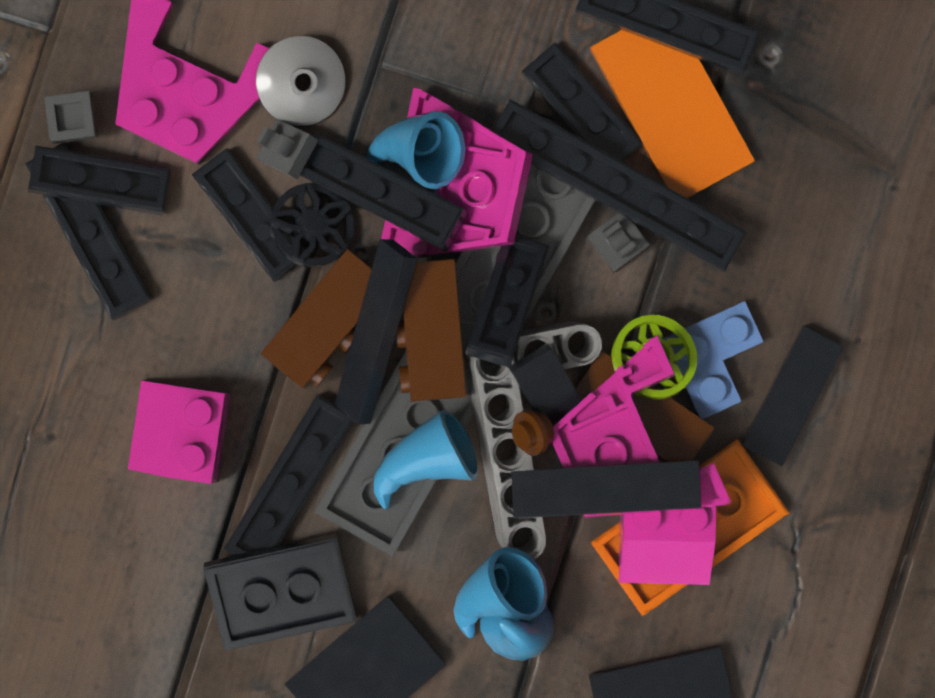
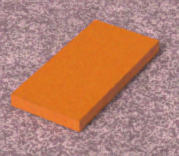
(672, 112)
(751, 512)

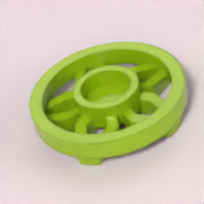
(684, 339)

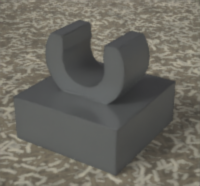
(70, 117)
(285, 148)
(617, 241)

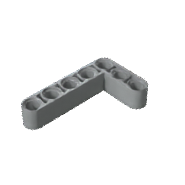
(496, 429)

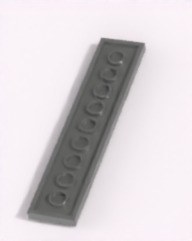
(549, 216)

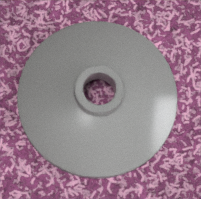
(277, 80)

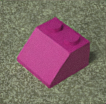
(179, 432)
(667, 546)

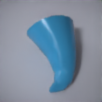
(425, 145)
(431, 451)
(501, 586)
(516, 637)

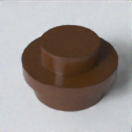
(532, 432)

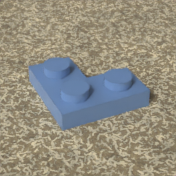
(715, 341)

